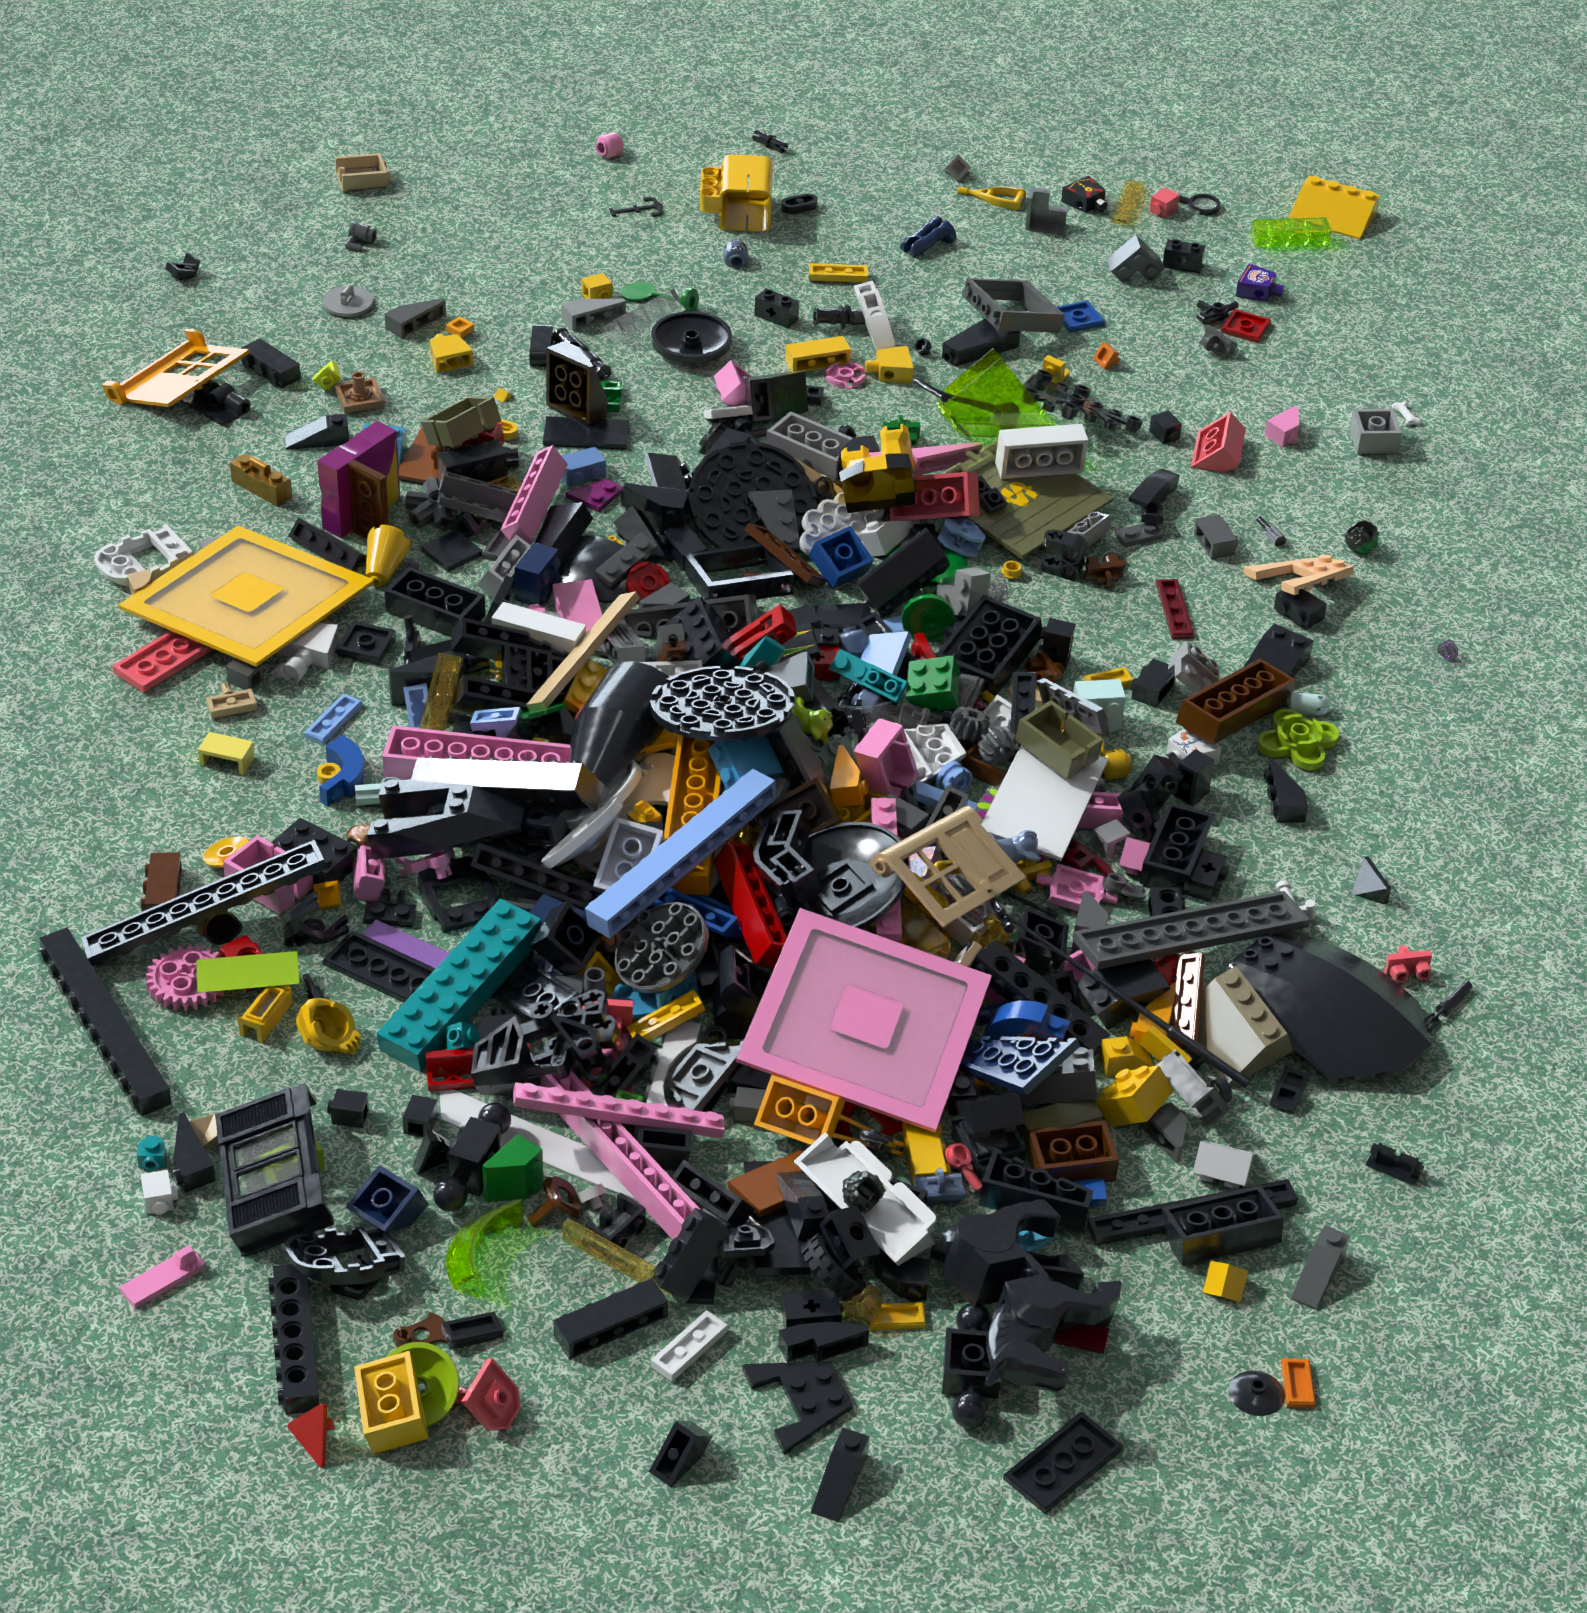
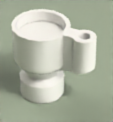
(295, 666)

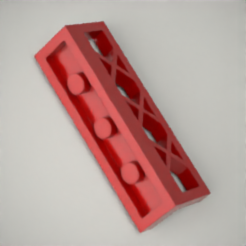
(450, 1065)

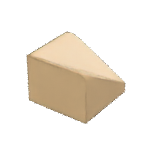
(206, 1130)

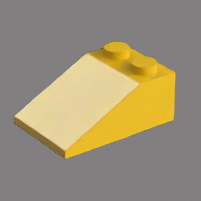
(390, 1403)

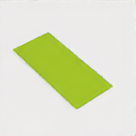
(247, 971)

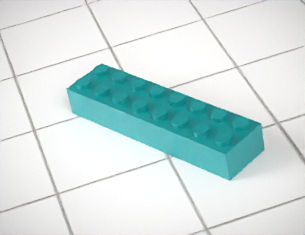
(460, 984)

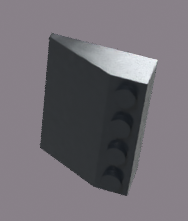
(993, 642)

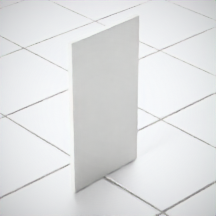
(1042, 802)

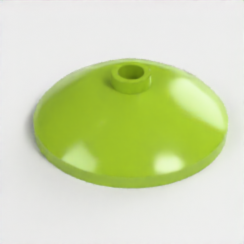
(438, 1374)

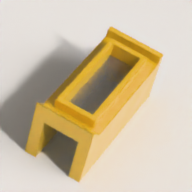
(266, 1011)

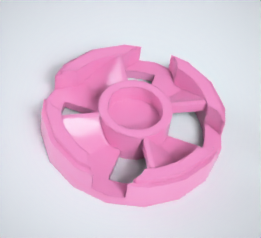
(839, 375)

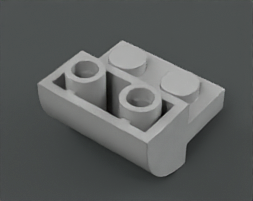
(1092, 527)
(1193, 667)

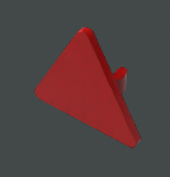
(311, 1432)

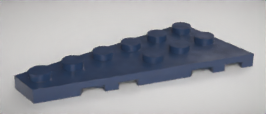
(1015, 1061)

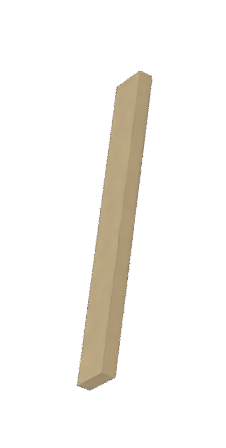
(582, 651)

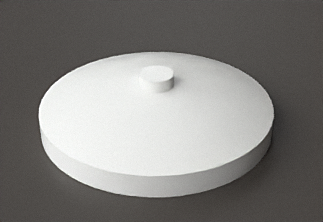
(584, 836)

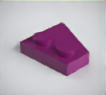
(596, 495)

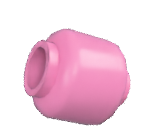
(609, 145)

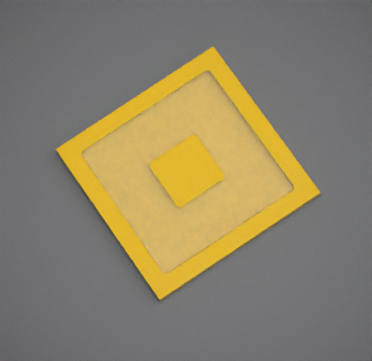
(246, 595)

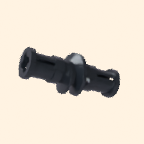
(842, 316)

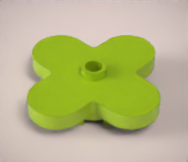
(1298, 739)

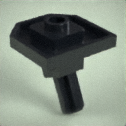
(741, 1246)

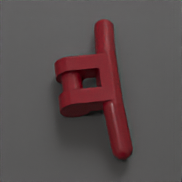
(1087, 857)

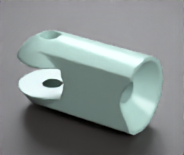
(1309, 703)

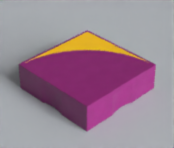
(372, 447)

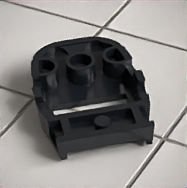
(462, 915)
(316, 1258)

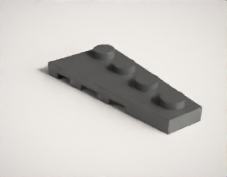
(1080, 708)

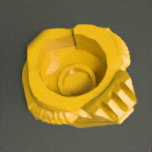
(328, 1026)

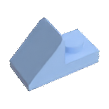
(499, 719)

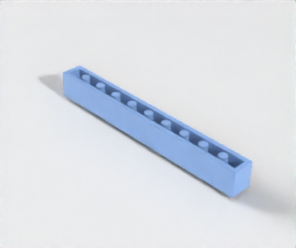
(680, 853)

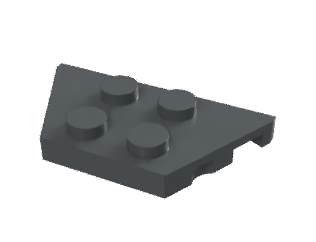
(702, 1074)

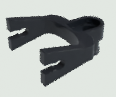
(300, 933)

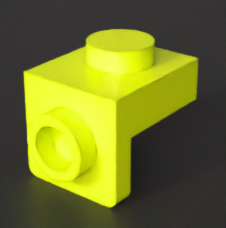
(327, 376)

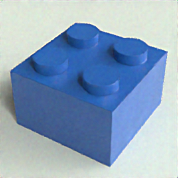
(841, 557)

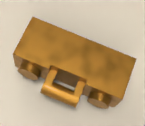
(260, 479)

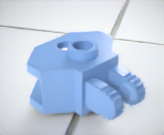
(961, 536)

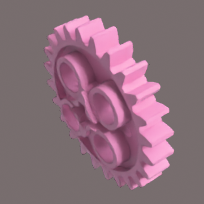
(175, 978)

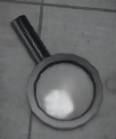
(1202, 204)

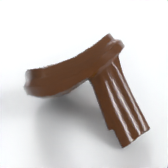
(551, 1188)

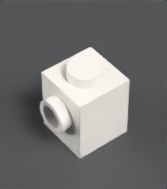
(158, 1192)

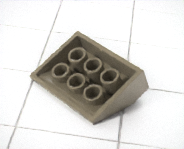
(1239, 1026)

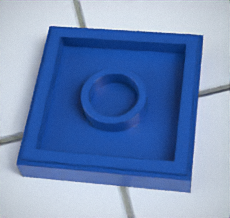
(1080, 316)

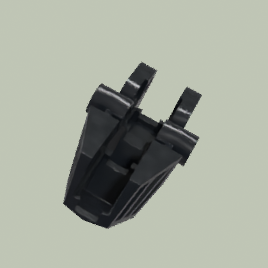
(506, 1059)

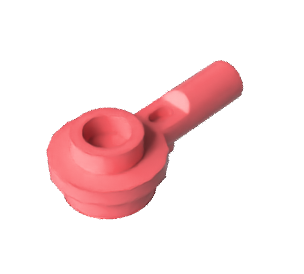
(959, 1158)

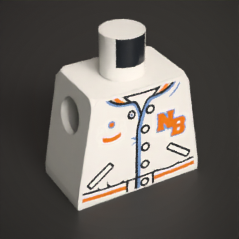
(1185, 742)

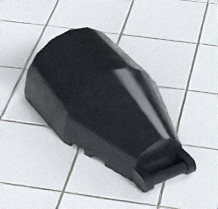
(617, 722)

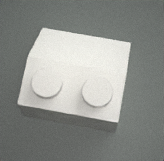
(1223, 1163)

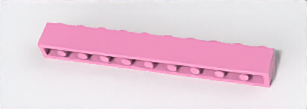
(628, 1162)

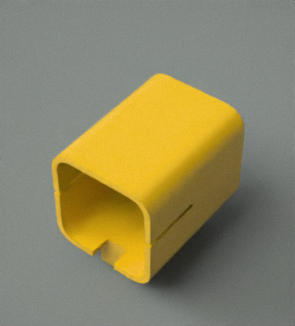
(726, 192)

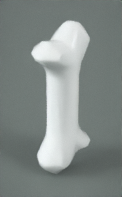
(1411, 419)

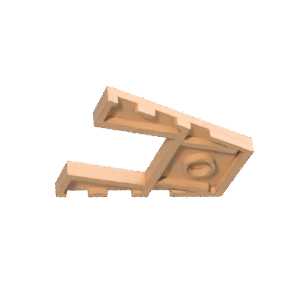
(1313, 571)

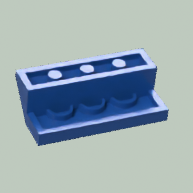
(717, 915)

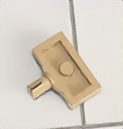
(231, 702)

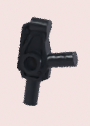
(1214, 312)

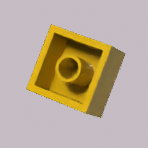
(1134, 1095)

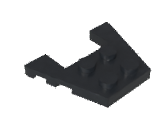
(812, 1392)

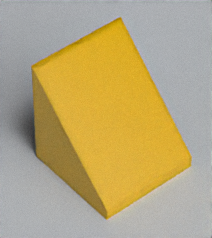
(502, 395)

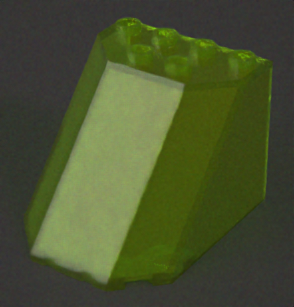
(991, 400)

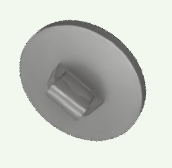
(347, 301)

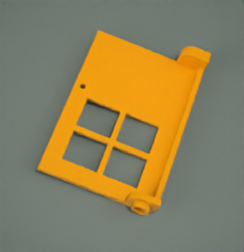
(164, 389)

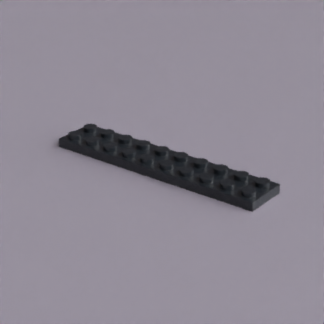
(203, 903)

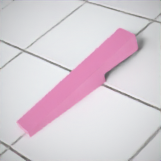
(940, 457)

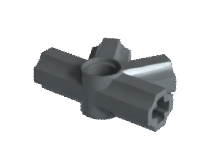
(426, 507)

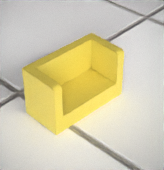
(227, 748)

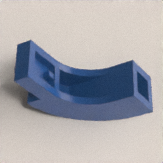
(350, 760)
(1025, 1018)

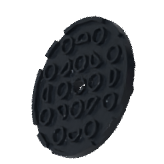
(722, 487)
(722, 703)

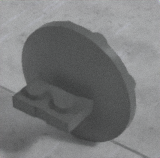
(661, 947)

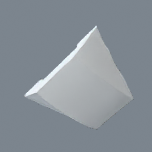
(933, 748)

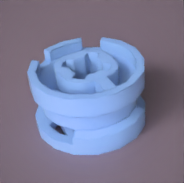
(954, 776)

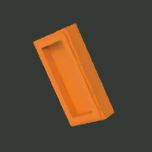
(1298, 1383)

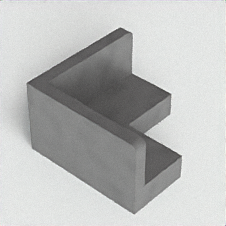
(1042, 216)

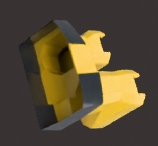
(880, 480)

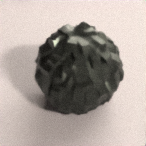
(862, 1190)

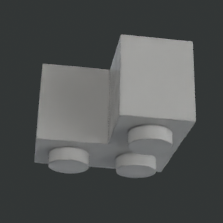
(966, 590)

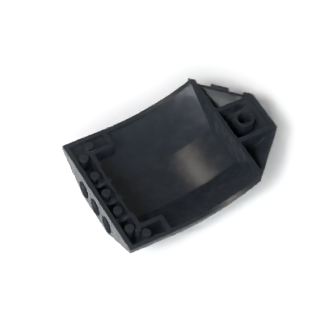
(1335, 1006)

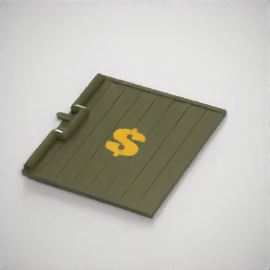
(1033, 503)

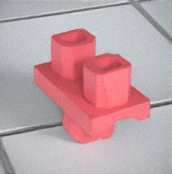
(1406, 962)

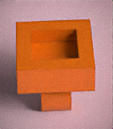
(1106, 356)

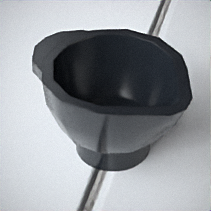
(220, 928)

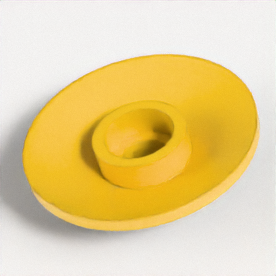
(222, 850)

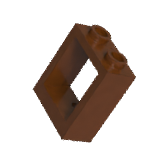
(981, 770)

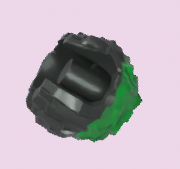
(1362, 537)

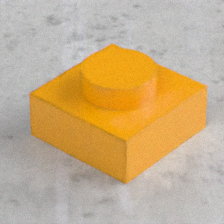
(460, 327)
(328, 894)

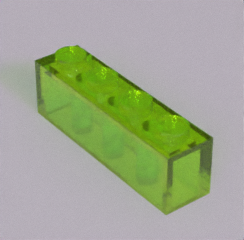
(1290, 231)

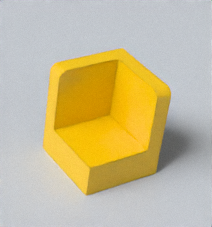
(1225, 1281)

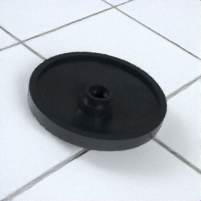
(691, 337)

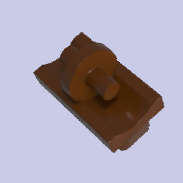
(1104, 572)
(1045, 667)

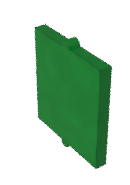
(536, 713)

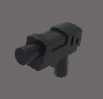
(412, 638)

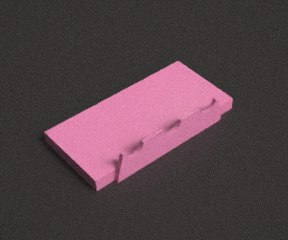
(577, 602)

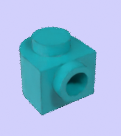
(466, 1035)
(151, 1153)

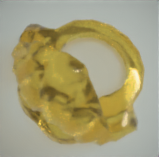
(863, 1306)

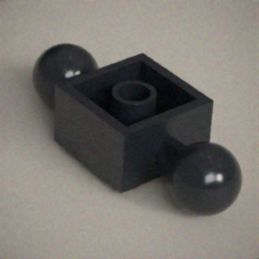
(473, 1148)
(967, 1366)

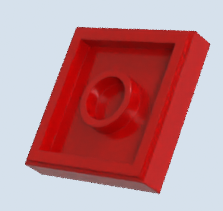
(1246, 326)

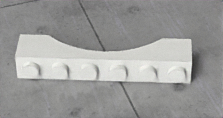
(675, 1047)

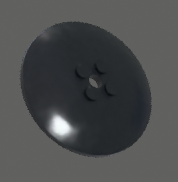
(842, 858)

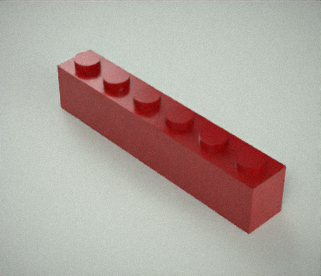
(751, 903)

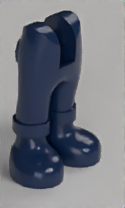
(928, 236)

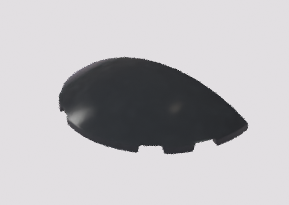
(583, 561)

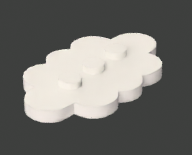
(832, 517)

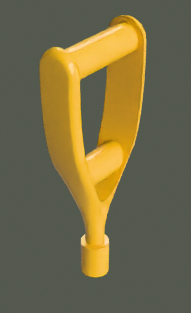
(987, 195)

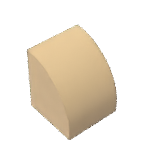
(138, 580)

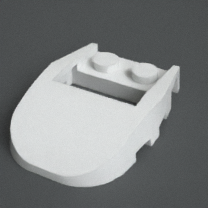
(117, 561)

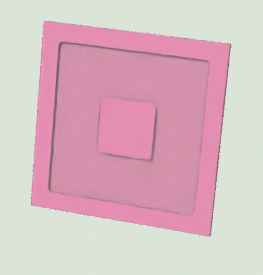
(865, 1019)

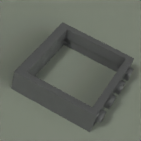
(1042, 314)

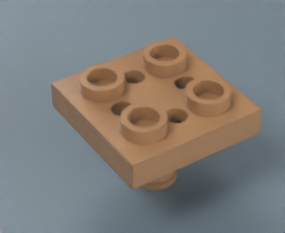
(359, 394)

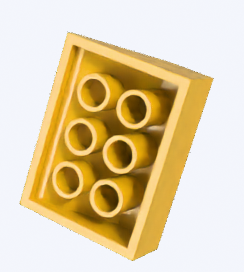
(1344, 206)

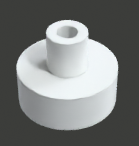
(592, 1195)

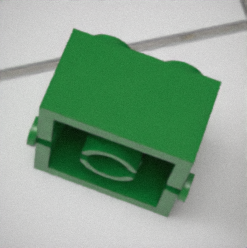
(934, 683)

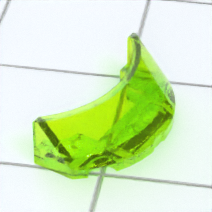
(461, 1251)

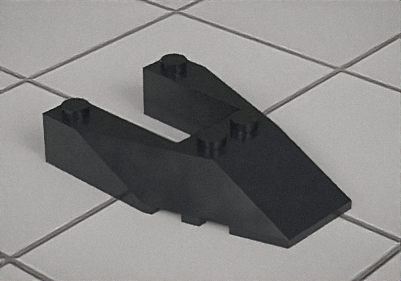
(524, 666)
(453, 817)

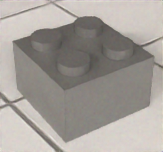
(1375, 431)

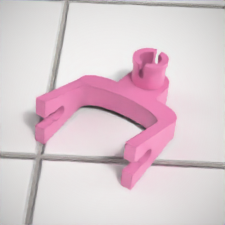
(438, 861)

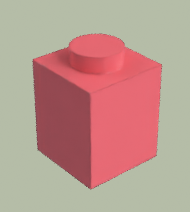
(1164, 202)

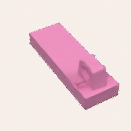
(162, 1277)

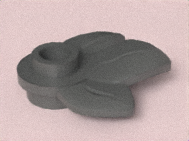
(1116, 883)

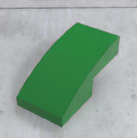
(613, 392)

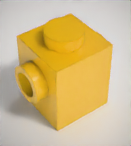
(597, 287)

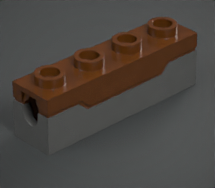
(670, 643)

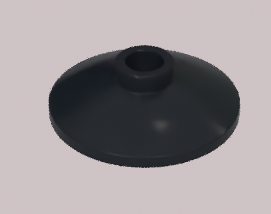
(1256, 1401)

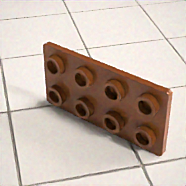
(421, 460)

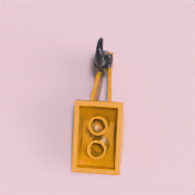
(809, 1113)

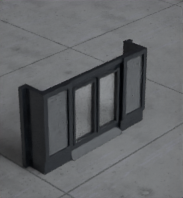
(271, 1170)

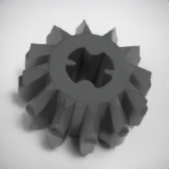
(969, 723)
(998, 745)

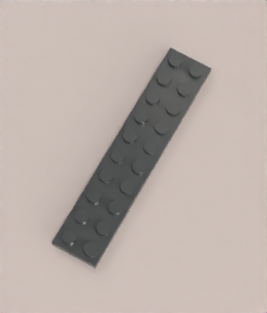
(1190, 929)

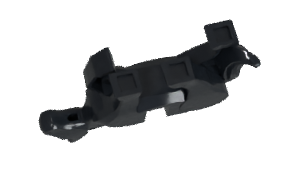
(1033, 1292)

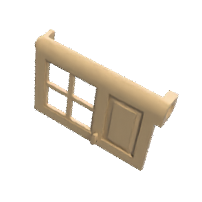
(969, 850)

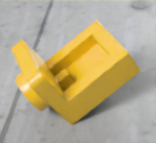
(1056, 368)

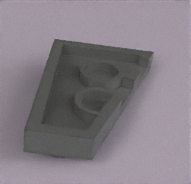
(778, 515)

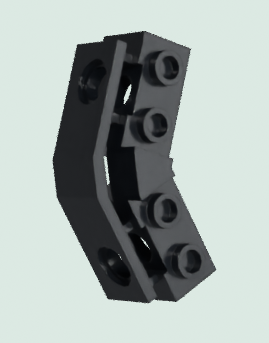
(783, 847)

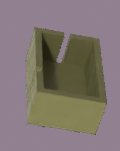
(461, 421)
(1063, 752)

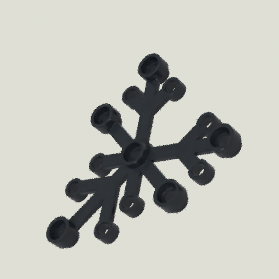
(1076, 401)

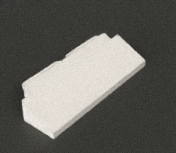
(897, 1222)

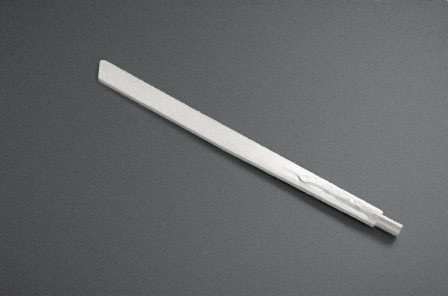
(558, 1151)

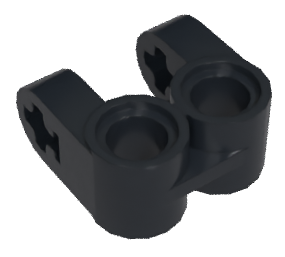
(1072, 552)

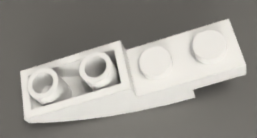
(874, 315)

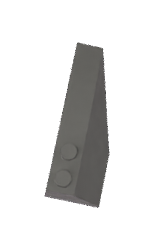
(733, 612)

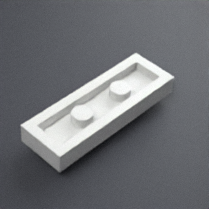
(689, 1346)

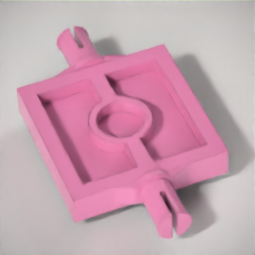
(1069, 884)

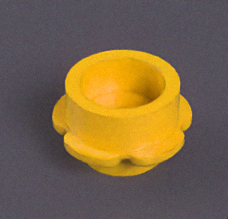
(1011, 570)

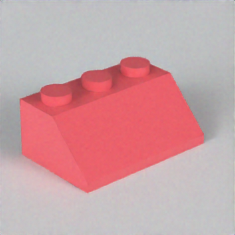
(1219, 445)

